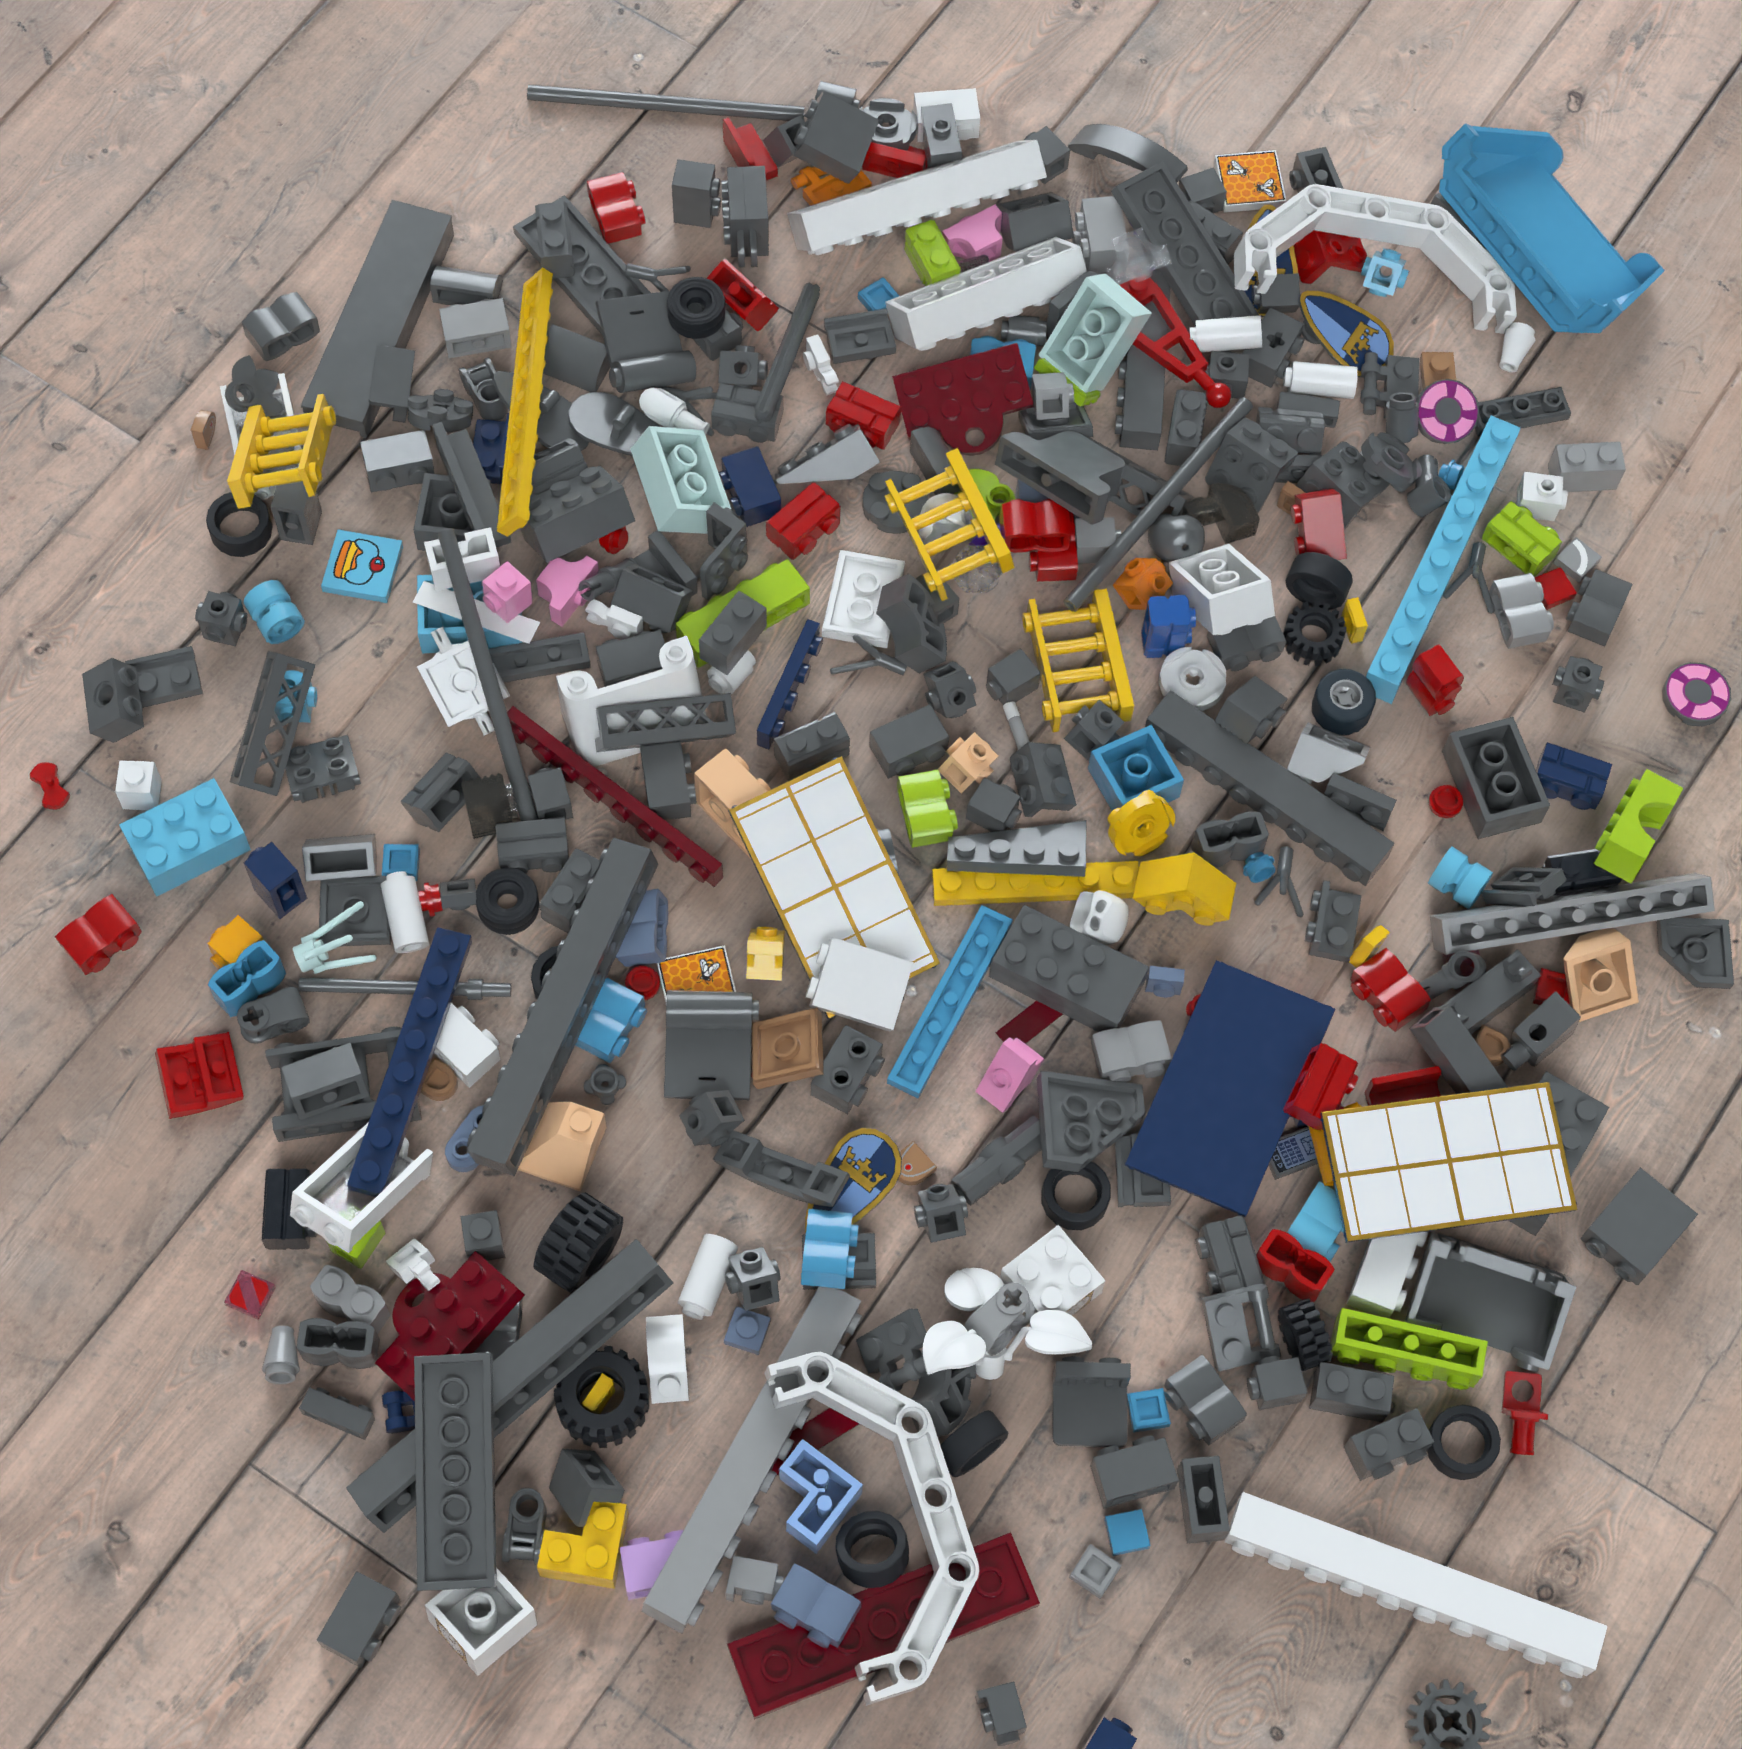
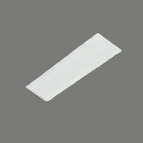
(445, 602)

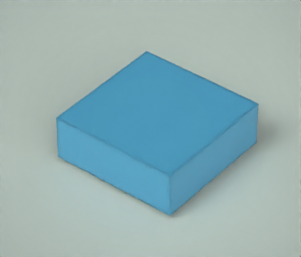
(876, 294)
(401, 858)
(1148, 1410)
(1127, 1532)

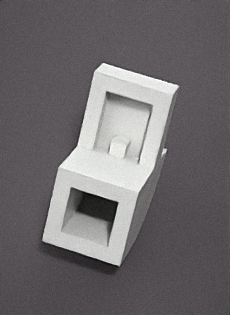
(667, 1358)

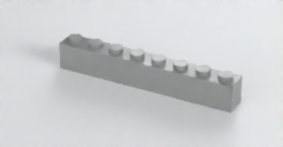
(1572, 913)

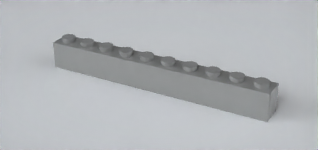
(747, 1468)

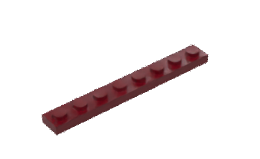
(621, 803)

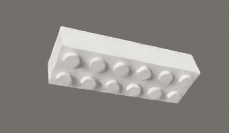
(985, 293)

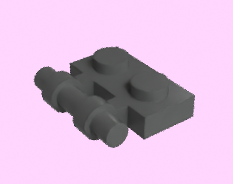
(1398, 374)
(891, 1342)

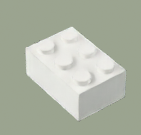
(1223, 589)

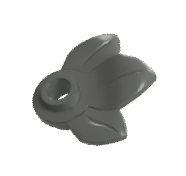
(255, 387)

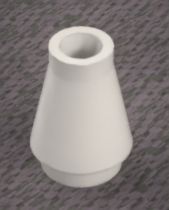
(1516, 344)

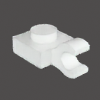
(413, 1262)

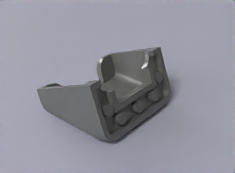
(1491, 1299)

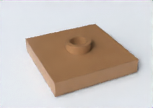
(787, 1048)

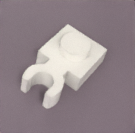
(817, 359)
(619, 621)

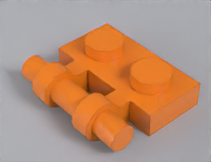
(829, 187)

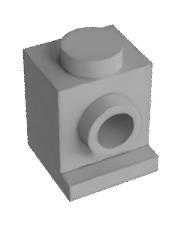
(753, 1580)

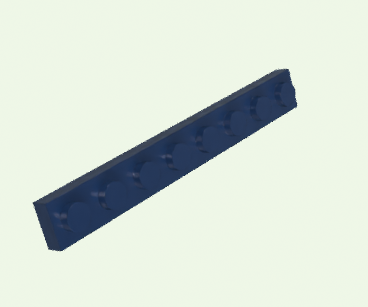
(409, 1063)

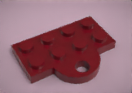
(965, 396)
(450, 1318)

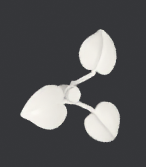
(953, 1347)

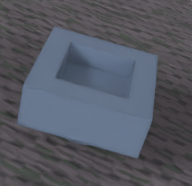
(1164, 981)
(747, 1330)

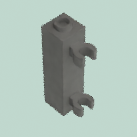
(1494, 991)

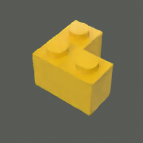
(1187, 885)
(589, 1557)

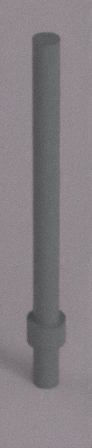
(474, 989)

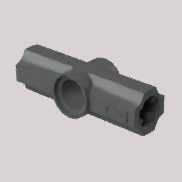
(999, 1161)

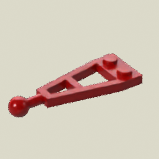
(1217, 394)

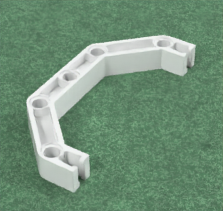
(1387, 221)
(923, 1469)

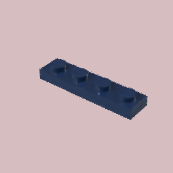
(785, 694)

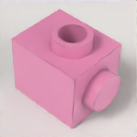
(507, 592)

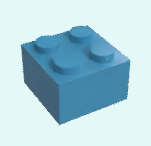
(1133, 766)

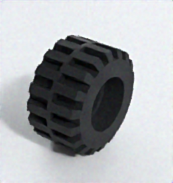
(578, 1242)
(611, 1425)

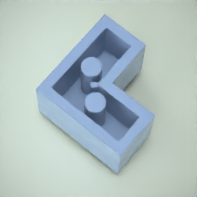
(826, 1491)

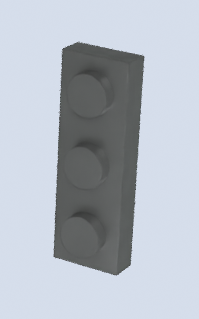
(541, 657)

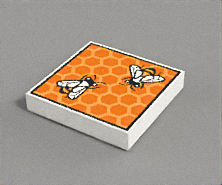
(1250, 180)
(697, 972)

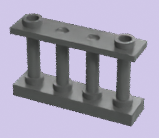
(341, 1118)

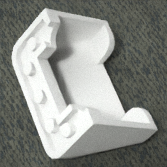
(581, 697)

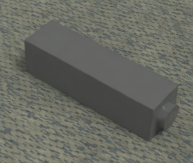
(1456, 1052)

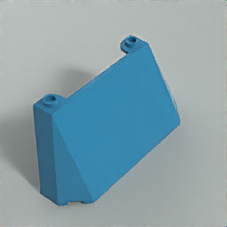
(1537, 231)

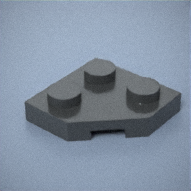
(1698, 950)

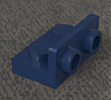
(490, 447)

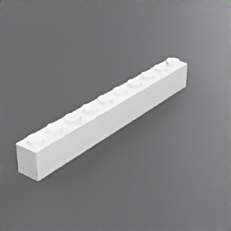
(1416, 1585)

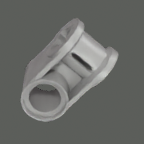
(999, 1320)

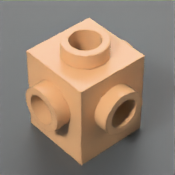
(968, 762)

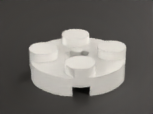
(1194, 662)

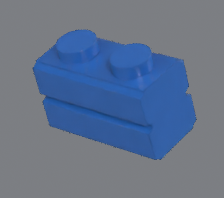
(1167, 625)

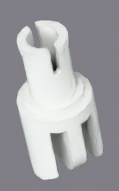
(669, 410)

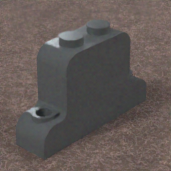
(1064, 469)

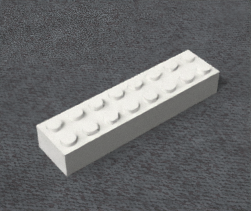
(917, 195)

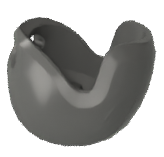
(1172, 532)

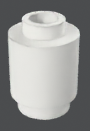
(729, 683)

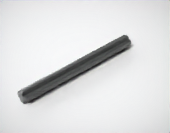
(787, 352)

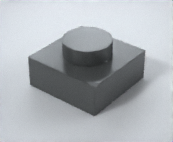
(458, 894)

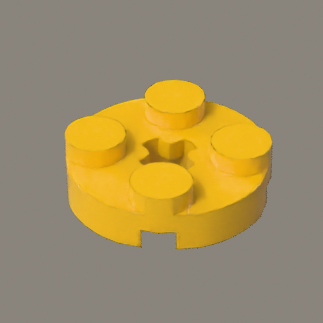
(1145, 809)

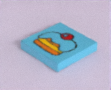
(362, 566)

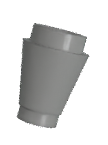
(281, 1356)

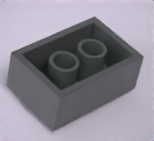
(576, 513)
(1495, 778)

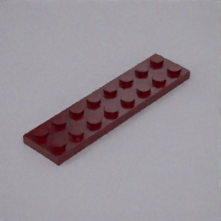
(787, 1667)

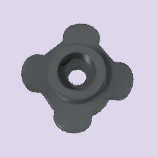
(602, 1074)

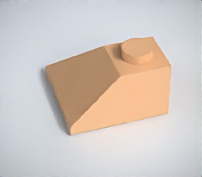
(1600, 973)
(564, 1144)

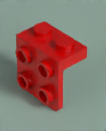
(1322, 250)

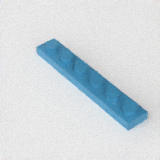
(949, 1002)

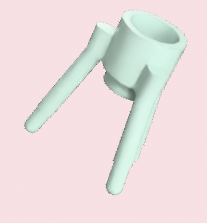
(313, 953)

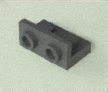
(1334, 923)

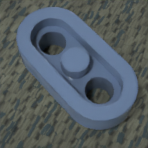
(458, 1162)

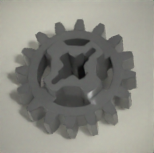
(1436, 1712)

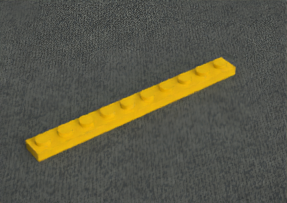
(525, 403)

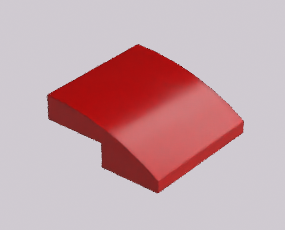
(199, 1075)

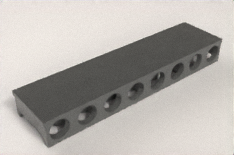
(380, 310)

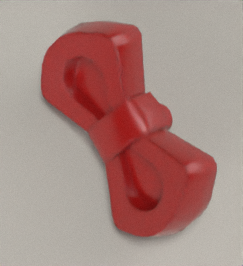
(46, 776)

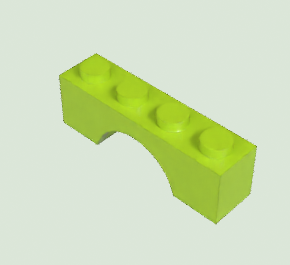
(1624, 841)

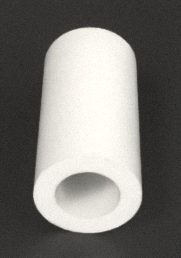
(1227, 333)
(1321, 379)
(404, 913)
(706, 1276)

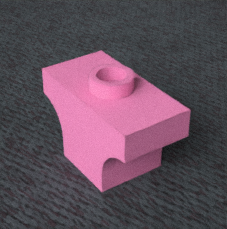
(976, 235)
(560, 586)
(1009, 1073)

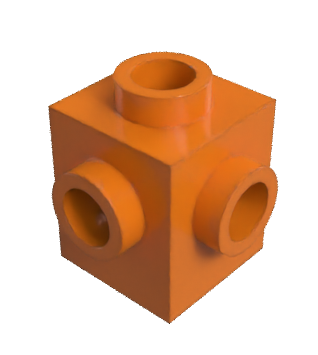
(1142, 580)

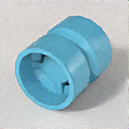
(274, 612)
(1460, 877)

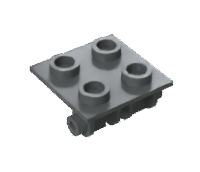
(321, 766)

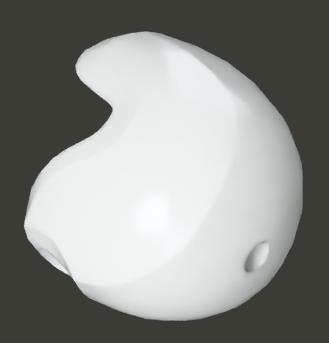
(945, 525)
(1100, 916)

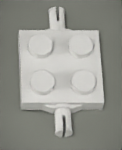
(456, 683)

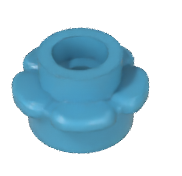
(1451, 473)
(1259, 867)

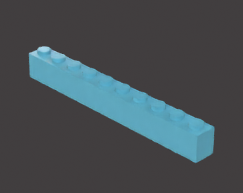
(1441, 558)

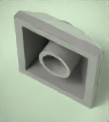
(1324, 753)

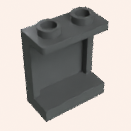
(1638, 1227)

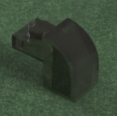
(1227, 508)

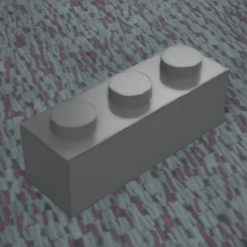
(1327, 406)
(337, 1412)

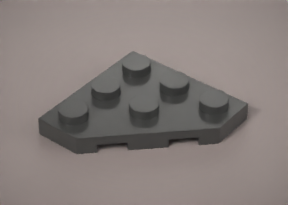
(1083, 1117)

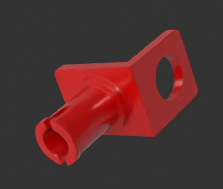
(1523, 1413)

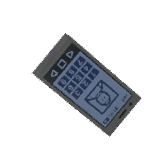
(1293, 1154)

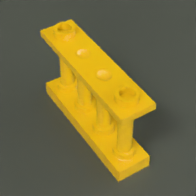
(256, 442)
(967, 499)
(1104, 641)

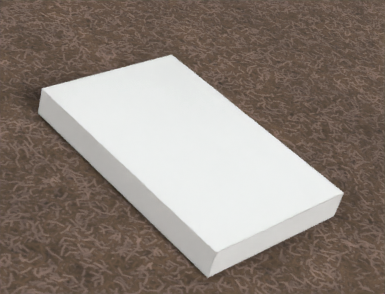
(856, 598)

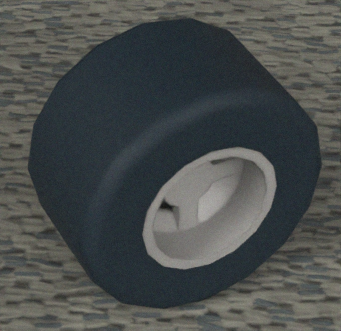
(1343, 689)

